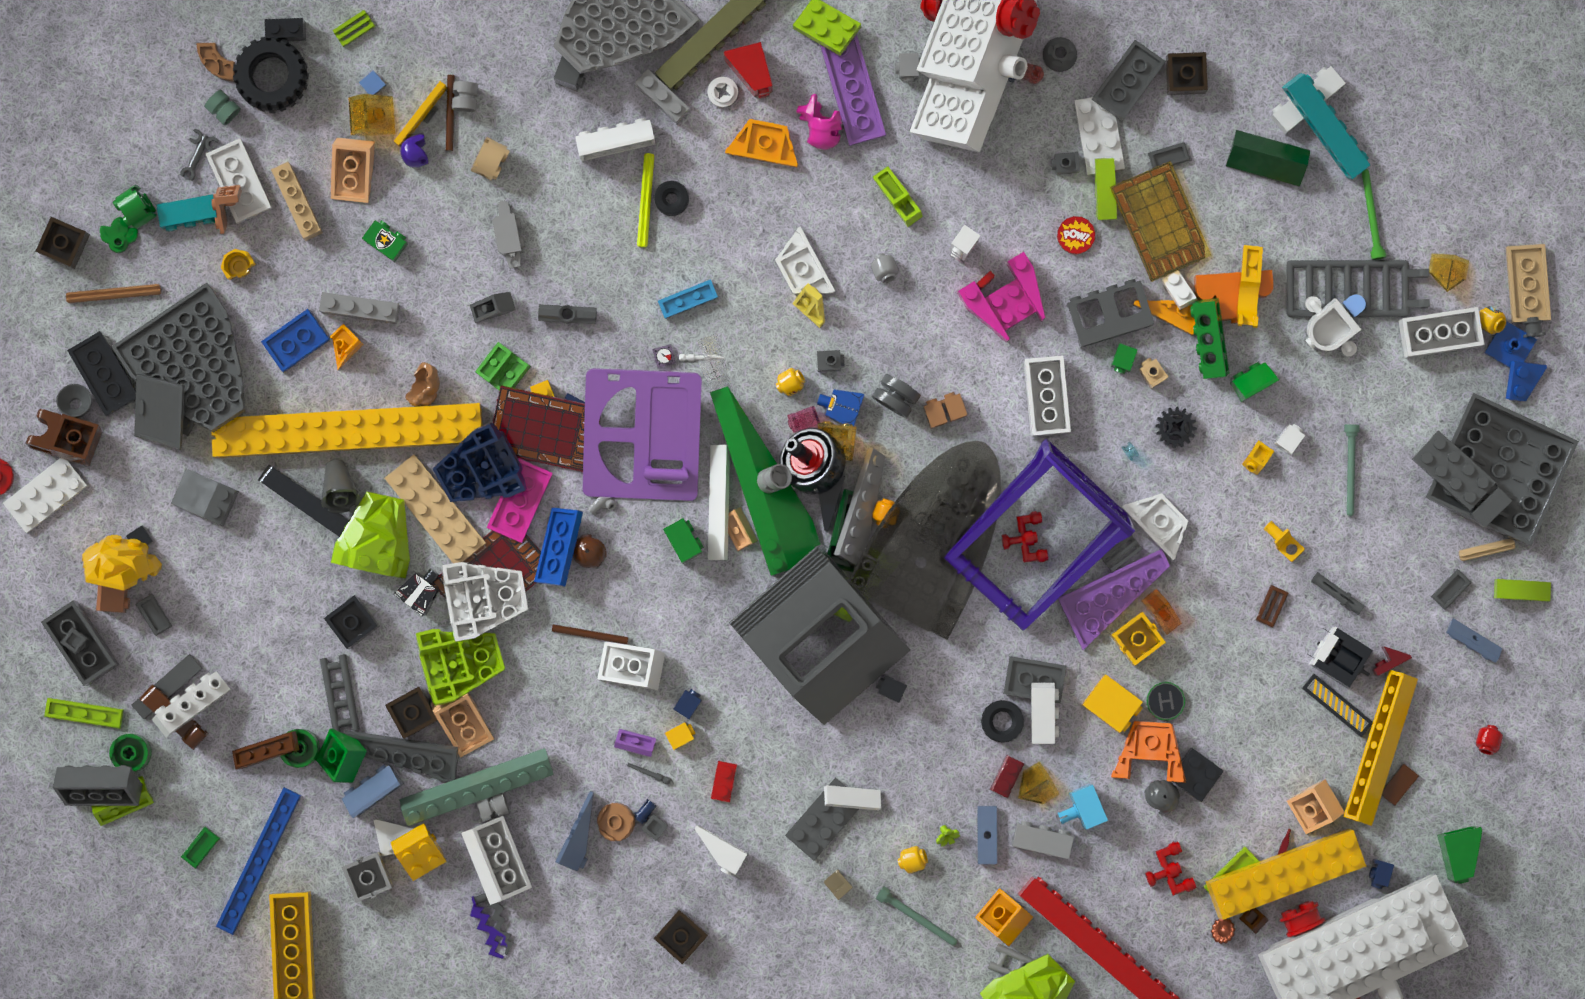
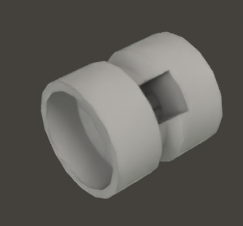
(464, 96)
(774, 478)
(493, 806)

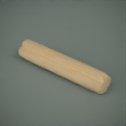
(1486, 549)

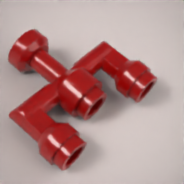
(1027, 538)
(1170, 871)

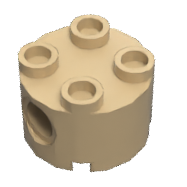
(489, 158)

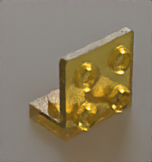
(843, 432)

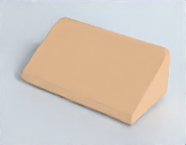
(740, 530)

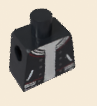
(419, 591)

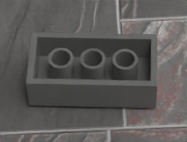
(94, 657)
(97, 786)

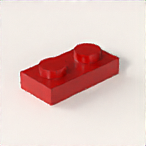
(723, 781)

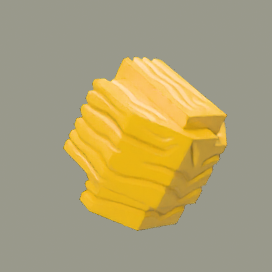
(237, 264)

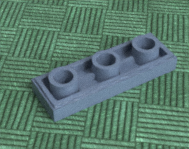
(1473, 640)
(987, 822)

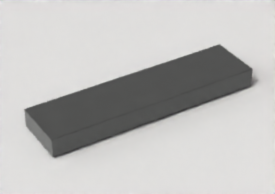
(171, 682)

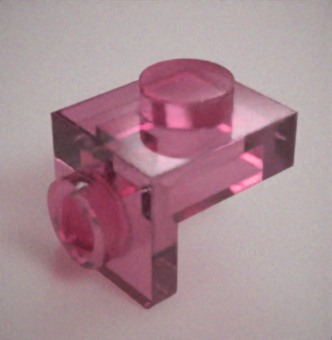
(803, 419)

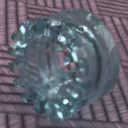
(1130, 450)

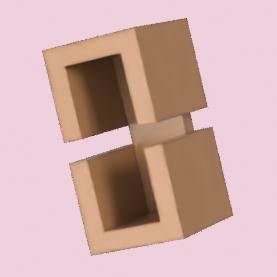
(954, 407)

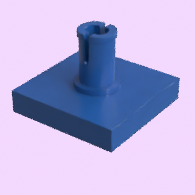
(1510, 345)

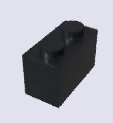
(286, 28)
(891, 688)

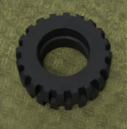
(288, 92)

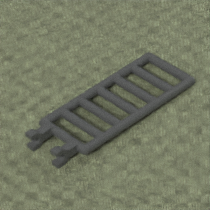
(1406, 273)

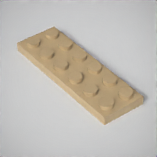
(434, 510)

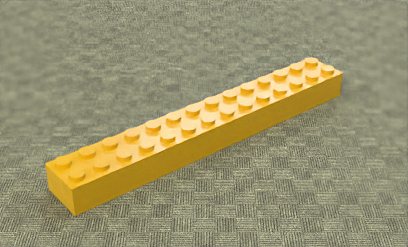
(346, 430)

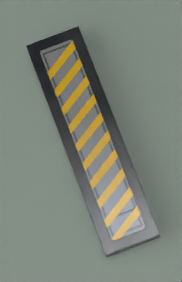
(1337, 705)

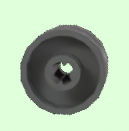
(897, 394)

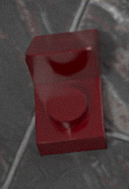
(1394, 659)

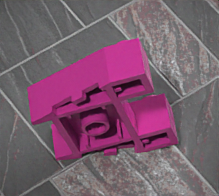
(1008, 304)

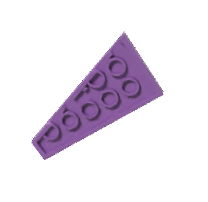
(1103, 600)

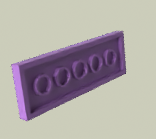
(854, 93)

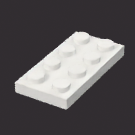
(1098, 134)
(233, 167)
(45, 494)

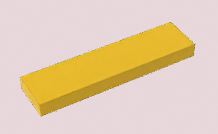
(421, 113)

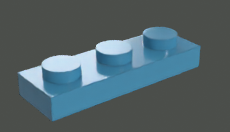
(687, 299)

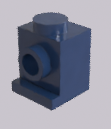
(1380, 874)

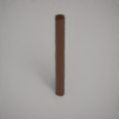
(449, 113)
(590, 634)

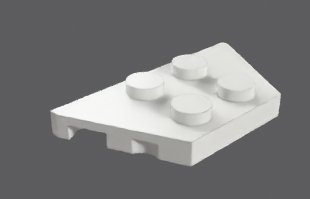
(801, 265)
(1159, 521)

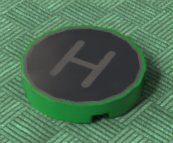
(1165, 701)

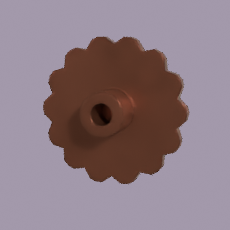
(1223, 930)

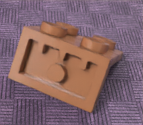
(224, 197)

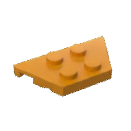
(764, 142)

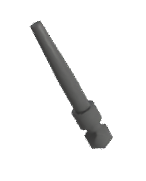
(659, 777)

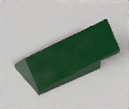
(1268, 158)
(842, 512)

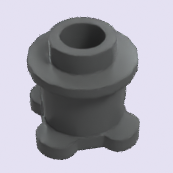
(1533, 327)

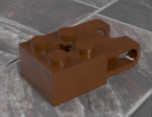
(60, 436)

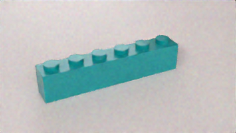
(1326, 126)

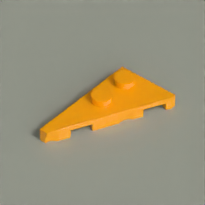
(1170, 313)

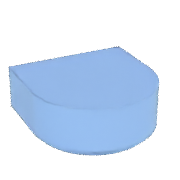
(1354, 304)

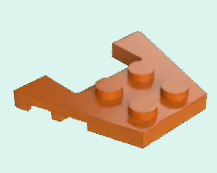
(1154, 743)

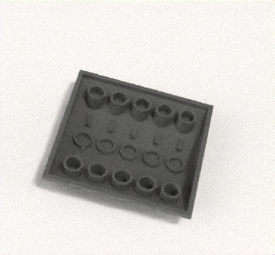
(1521, 459)

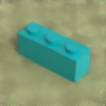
(186, 213)

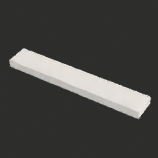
(718, 502)

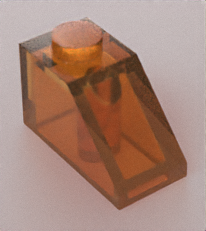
(1161, 611)

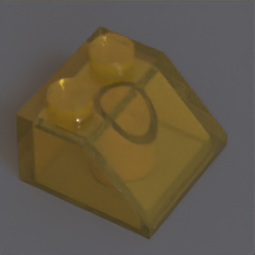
(371, 115)

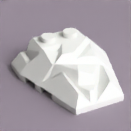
(481, 597)

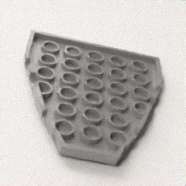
(618, 31)

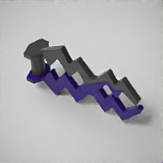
(493, 931)

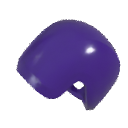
(412, 153)

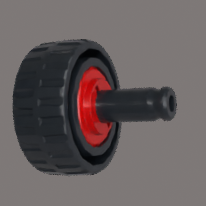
(813, 460)

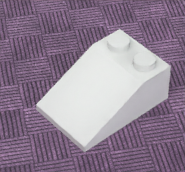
(631, 665)
(725, 853)

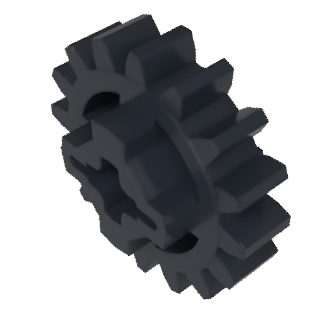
(1181, 434)

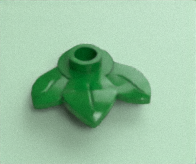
(118, 232)

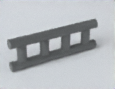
(346, 684)

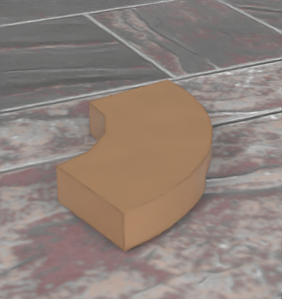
(215, 62)

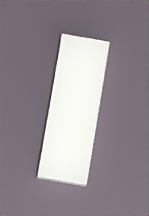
(852, 797)

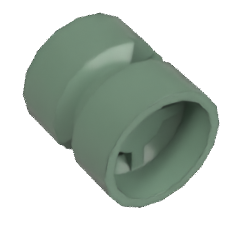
(220, 105)

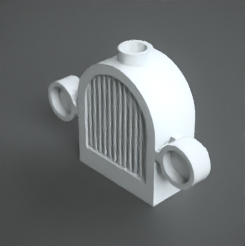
(1330, 327)

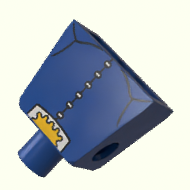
(842, 406)

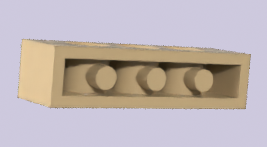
(296, 201)

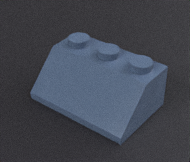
(371, 790)

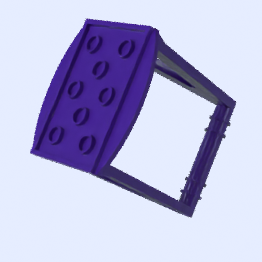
(1114, 531)

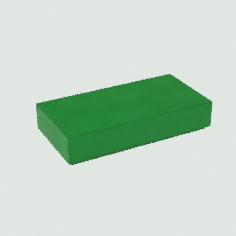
(200, 847)

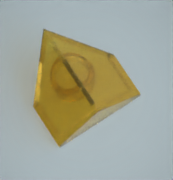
(1448, 270)
(1037, 785)

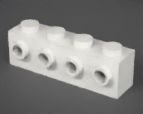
(190, 704)

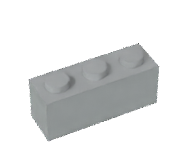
(662, 96)
(1042, 839)

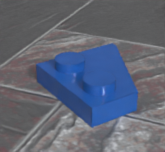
(1523, 379)

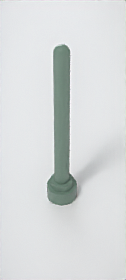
(1351, 431)
(885, 896)

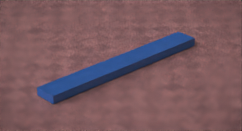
(258, 860)

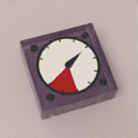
(664, 356)

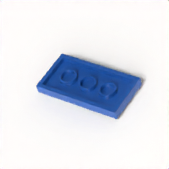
(558, 547)

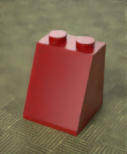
(751, 68)

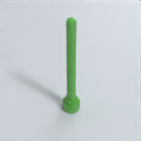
(1377, 250)

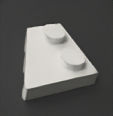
(387, 833)

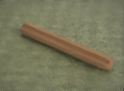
(113, 293)

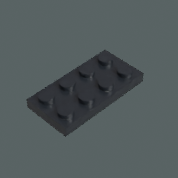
(103, 373)

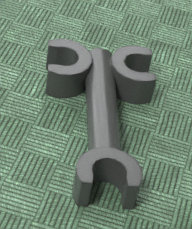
(202, 141)

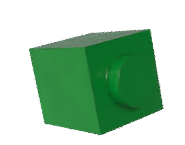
(1123, 358)

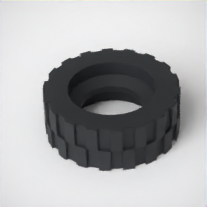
(1002, 706)

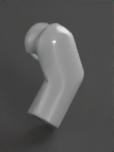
(602, 502)

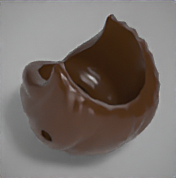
(596, 554)

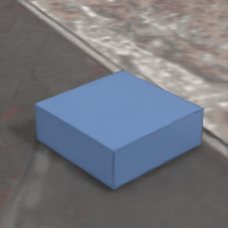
(372, 83)

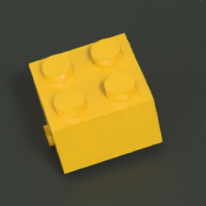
(1137, 638)
(418, 852)

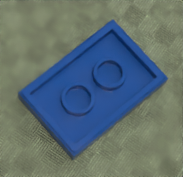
(295, 340)

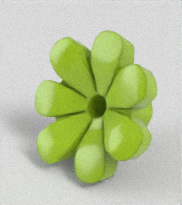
(947, 836)

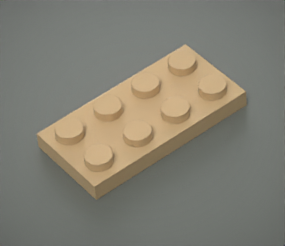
(1528, 282)

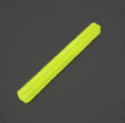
(645, 203)

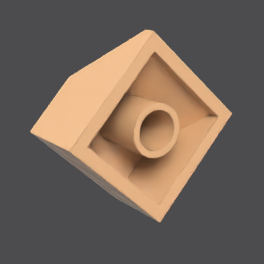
(1315, 806)

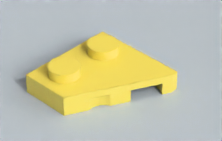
(811, 304)

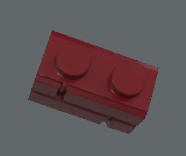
(1006, 776)

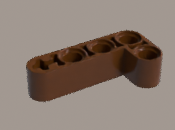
(190, 732)

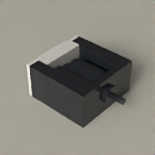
(1346, 661)

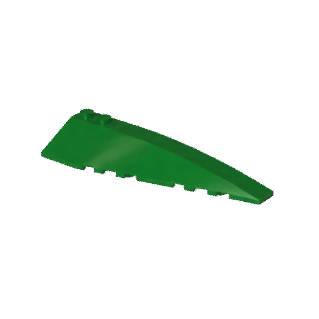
(778, 517)

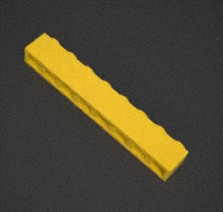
(1380, 747)

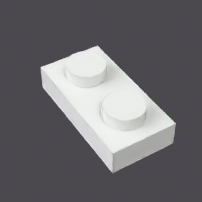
(1178, 289)

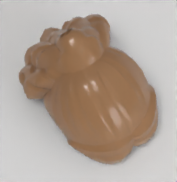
(425, 388)

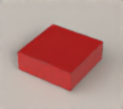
(985, 280)

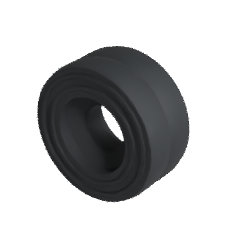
(667, 188)

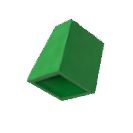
(1460, 852)

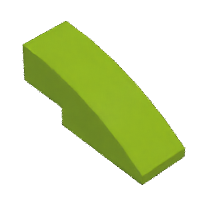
(1105, 178)
(898, 196)
(1522, 590)

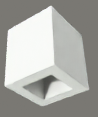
(1290, 438)

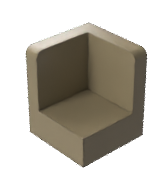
(838, 884)

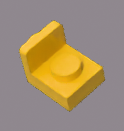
(1258, 458)

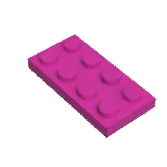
(514, 514)

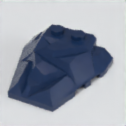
(481, 467)

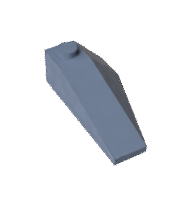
(575, 847)

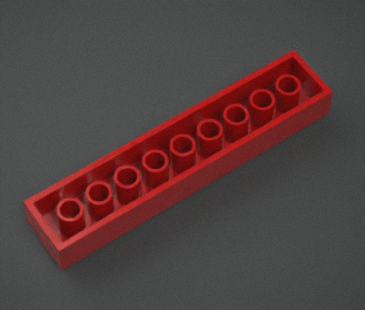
(1093, 941)

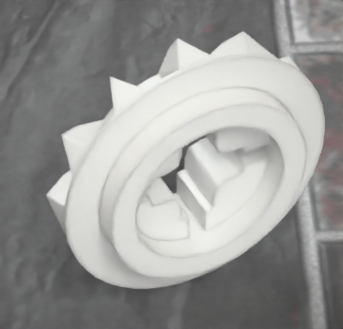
(720, 83)

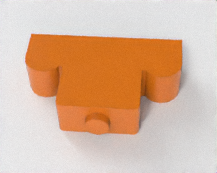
(1226, 288)

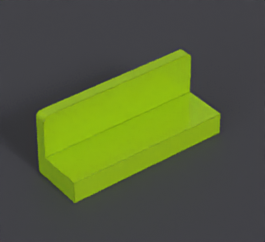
(107, 814)

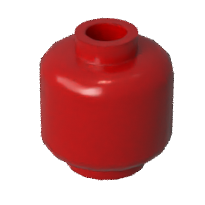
(1489, 740)

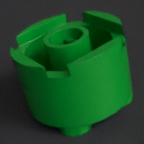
(135, 207)
(140, 747)
(310, 750)

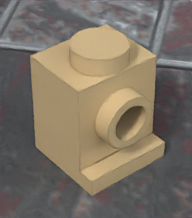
(1152, 380)

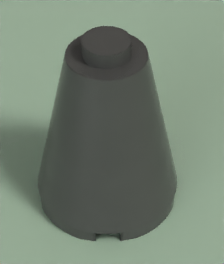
(338, 488)

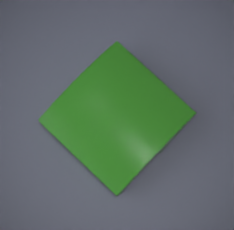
(502, 367)

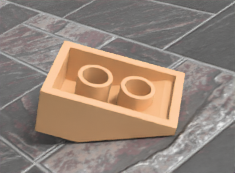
(352, 169)
(463, 724)

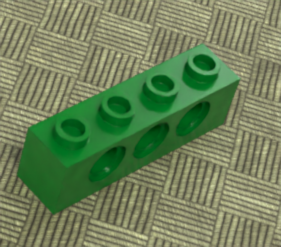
(1210, 308)

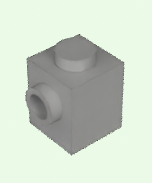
(907, 67)

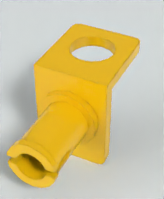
(1282, 540)

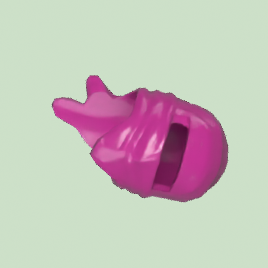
(822, 130)

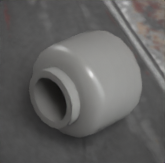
(884, 268)

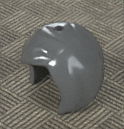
(1155, 792)

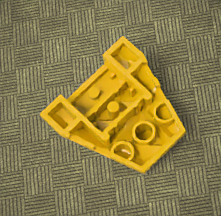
(119, 562)

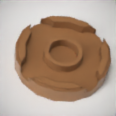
(616, 822)

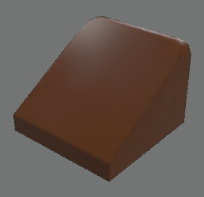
(1254, 920)

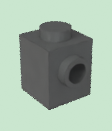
(829, 360)

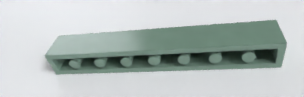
(476, 787)

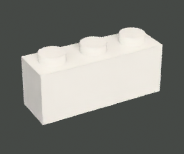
(963, 243)
(1044, 713)

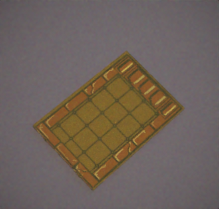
(1160, 221)

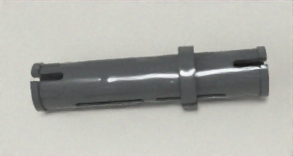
(1336, 592)

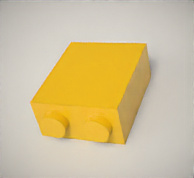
(1113, 704)

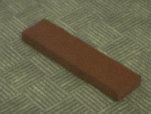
(265, 750)

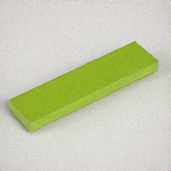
(84, 713)

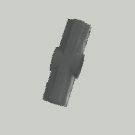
(554, 313)

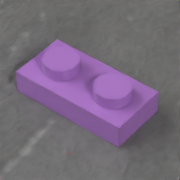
(635, 742)

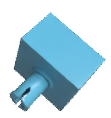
(1085, 807)

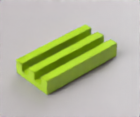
(336, 31)

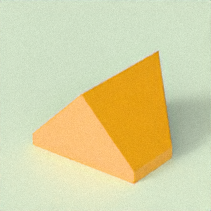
(345, 345)

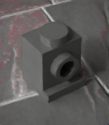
(1073, 166)

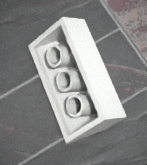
(615, 140)

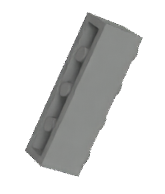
(359, 308)

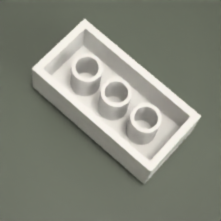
(1441, 332)
(1047, 396)
(496, 860)

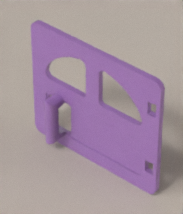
(663, 430)

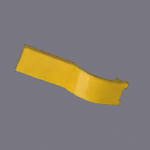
(1249, 285)

